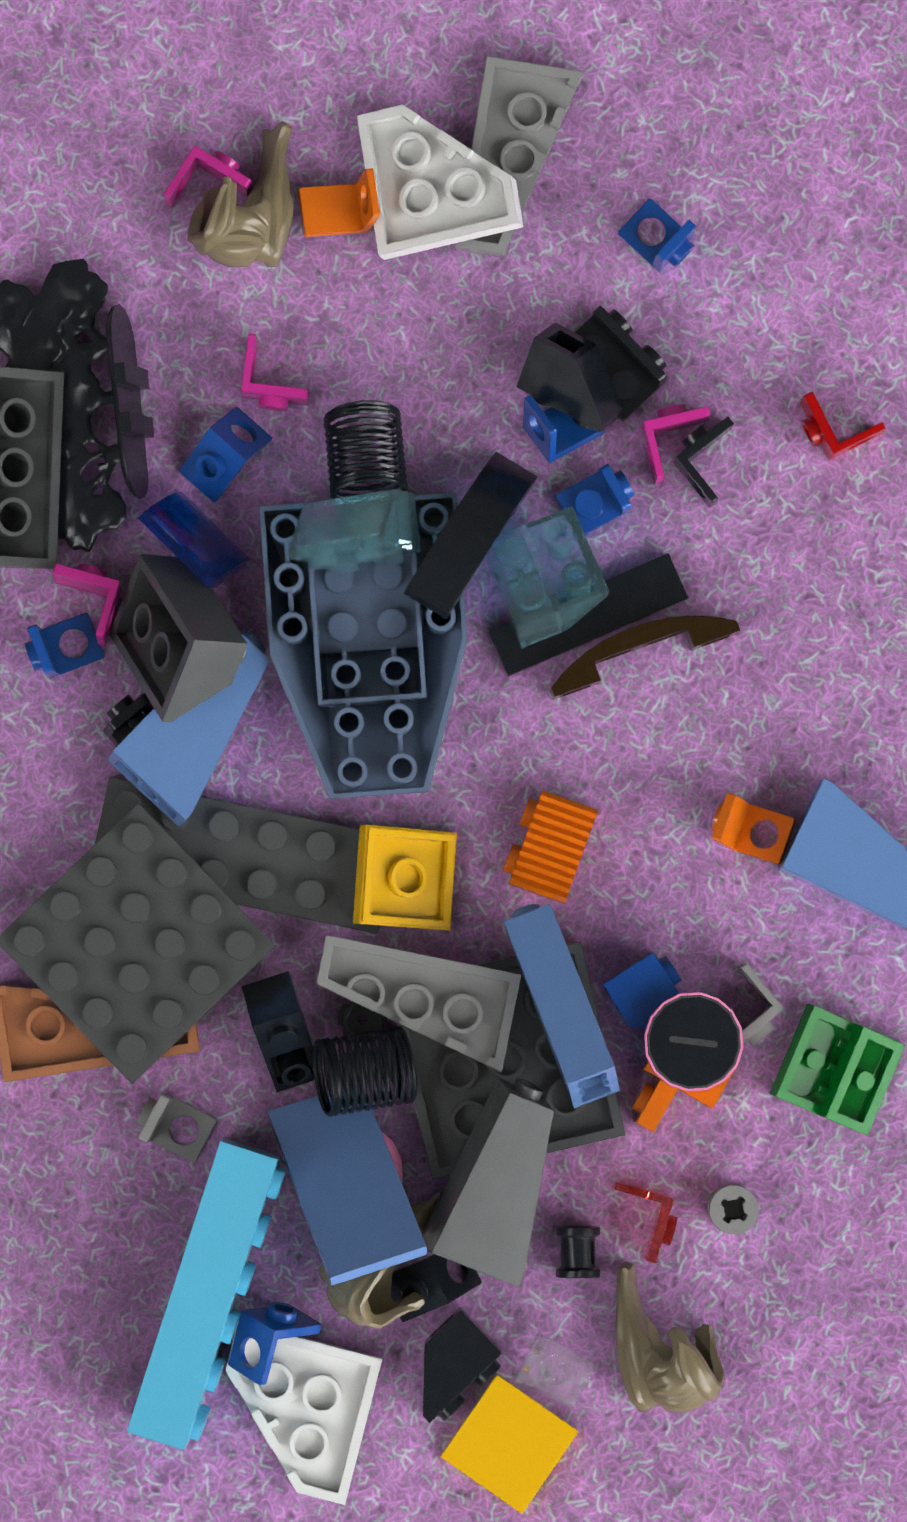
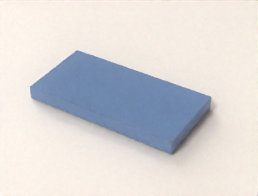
(347, 1188)

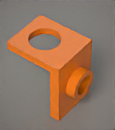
(339, 207)
(734, 826)

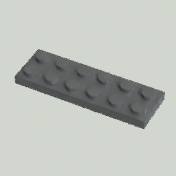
(260, 855)

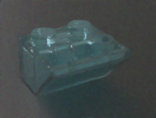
(356, 530)
(546, 576)

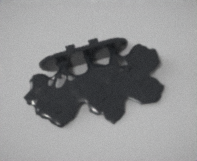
(41, 335)

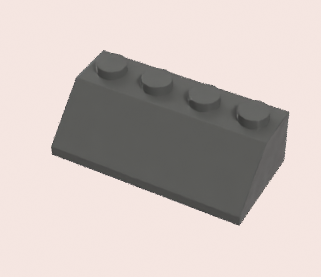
(30, 466)

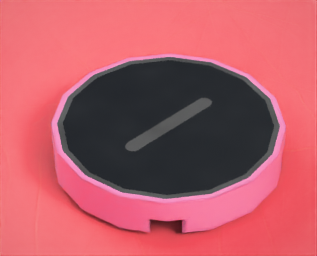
(693, 1041)

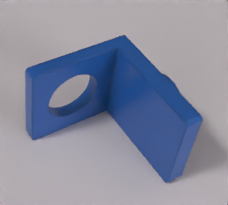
(675, 244)
(553, 430)
(222, 454)
(45, 649)
(266, 1327)

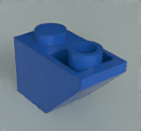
(642, 989)

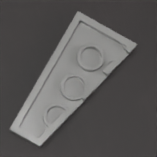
(516, 128)
(437, 997)

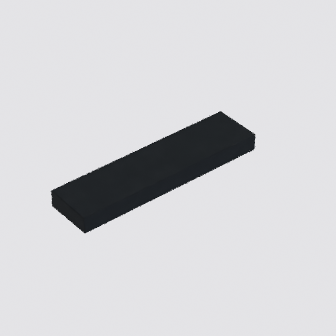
(630, 599)

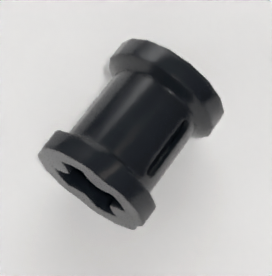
(578, 1252)

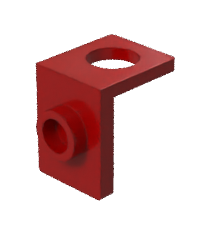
(819, 431)

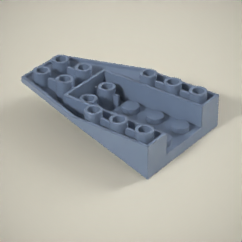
(363, 659)

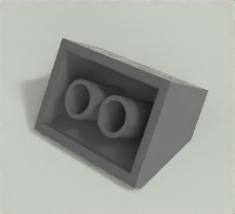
(176, 636)

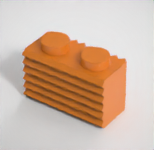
(551, 846)

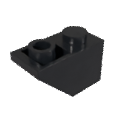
(572, 377)
(280, 1030)
(454, 1359)

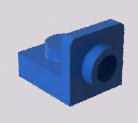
(598, 498)

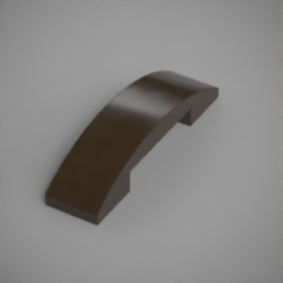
(697, 629)

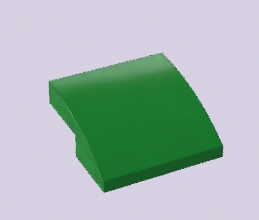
(837, 1069)

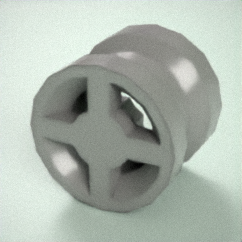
(725, 1204)

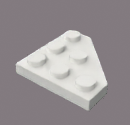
(431, 185)
(312, 1410)

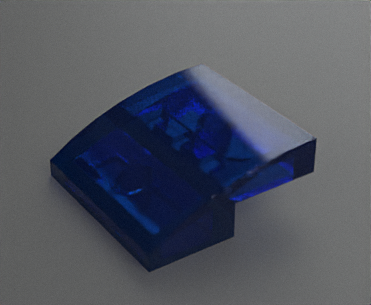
(194, 539)

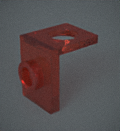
(664, 1223)

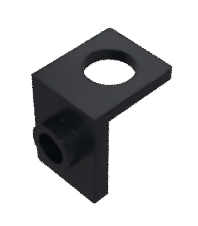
(695, 444)
(432, 1281)

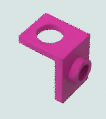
(218, 165)
(269, 396)
(669, 419)
(92, 580)

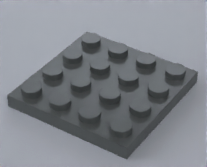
(135, 943)
(457, 1087)

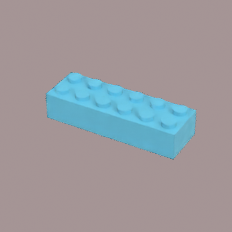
(204, 1293)

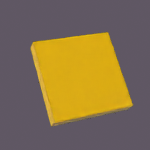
(404, 877)
(509, 1443)

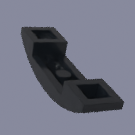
(470, 534)

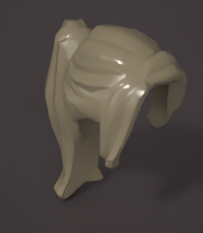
(261, 226)
(368, 1297)
(653, 1372)

